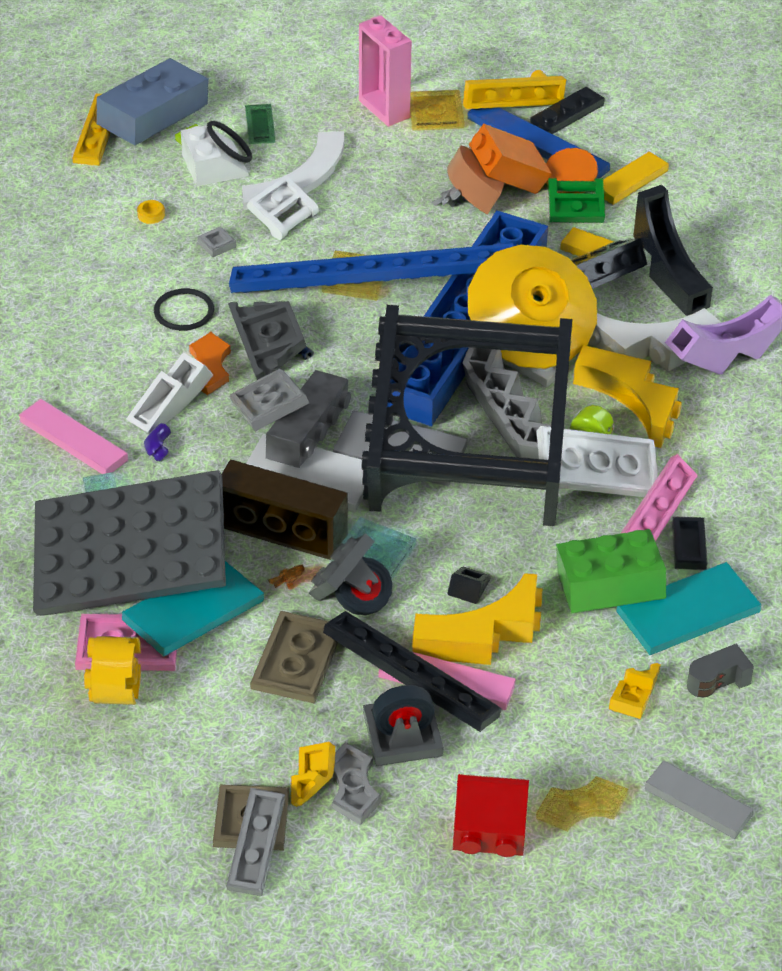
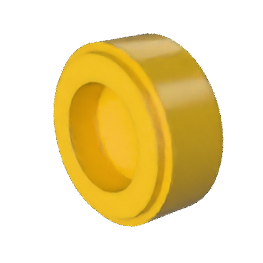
(150, 211)

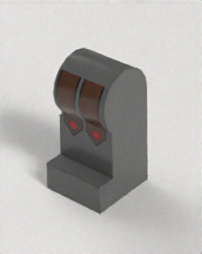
(719, 670)

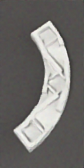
(312, 172)

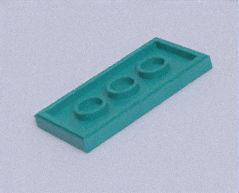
(690, 609)
(181, 618)

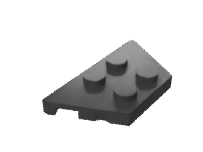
(268, 334)

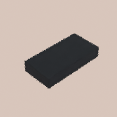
(689, 543)

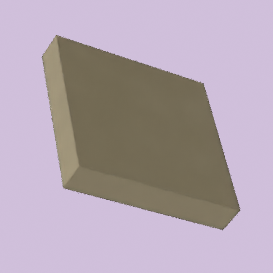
(230, 814)

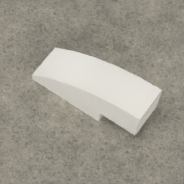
(170, 393)

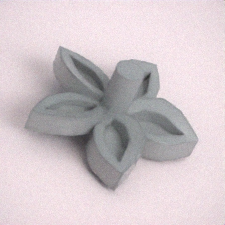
(448, 196)

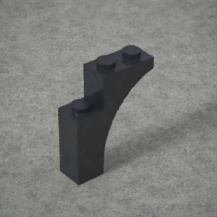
(670, 263)

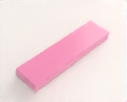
(73, 437)
(662, 497)
(488, 684)

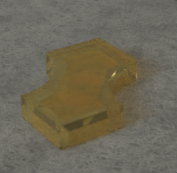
(596, 799)

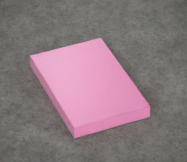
(112, 625)

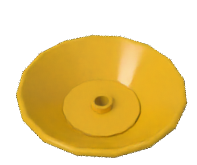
(505, 292)

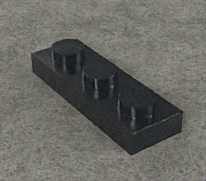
(568, 110)

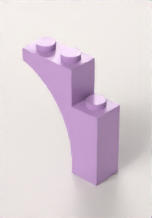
(718, 344)

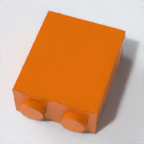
(510, 159)

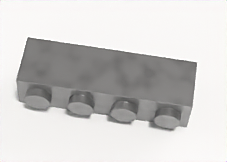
(297, 434)

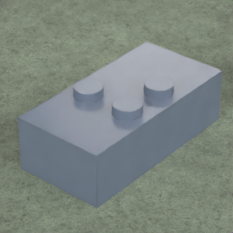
(152, 101)

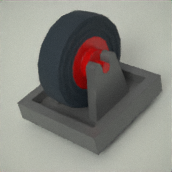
(359, 582)
(403, 726)

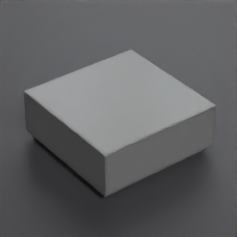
(216, 241)

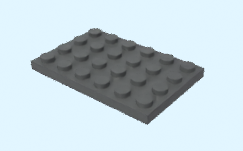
(129, 543)

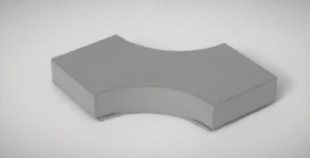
(355, 795)

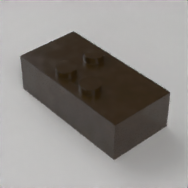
(284, 509)

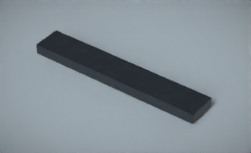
(412, 670)

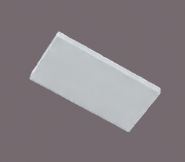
(603, 462)
(322, 468)

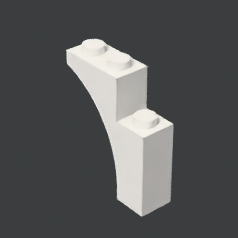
(644, 339)

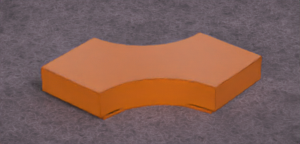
(211, 352)

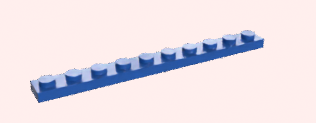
(361, 268)

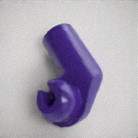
(154, 442)

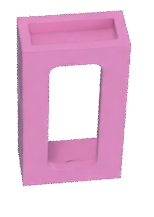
(384, 70)

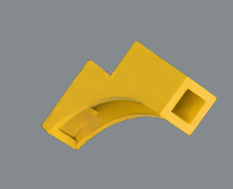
(633, 385)
(477, 633)

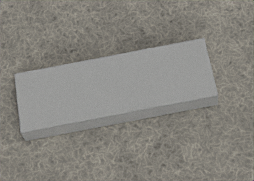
(699, 799)
(256, 842)

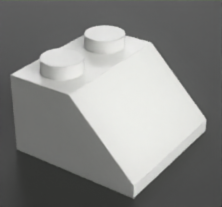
(207, 160)

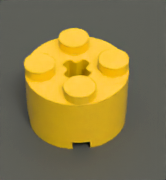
(113, 670)

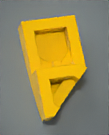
(634, 691)
(314, 771)

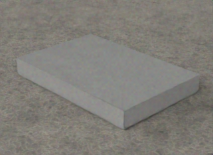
(268, 399)

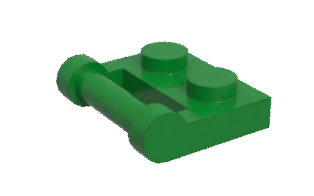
(576, 206)

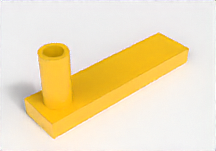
(514, 92)

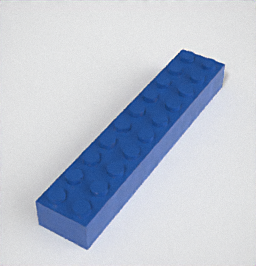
(441, 374)

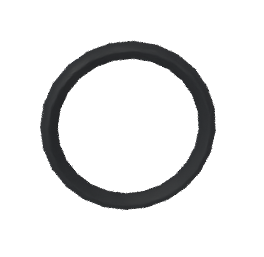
(224, 147)
(160, 319)

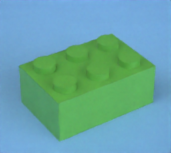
(611, 571)

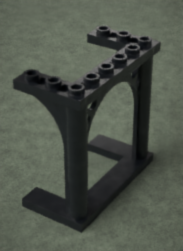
(392, 467)

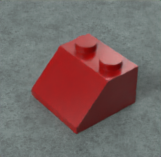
(490, 815)

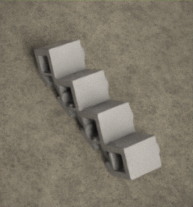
(503, 400)

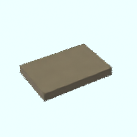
(295, 658)

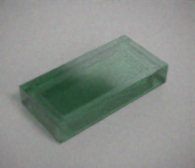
(260, 124)

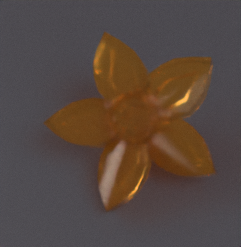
(287, 576)

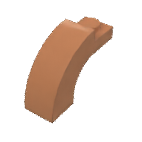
(472, 181)

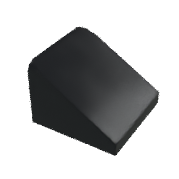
(468, 584)

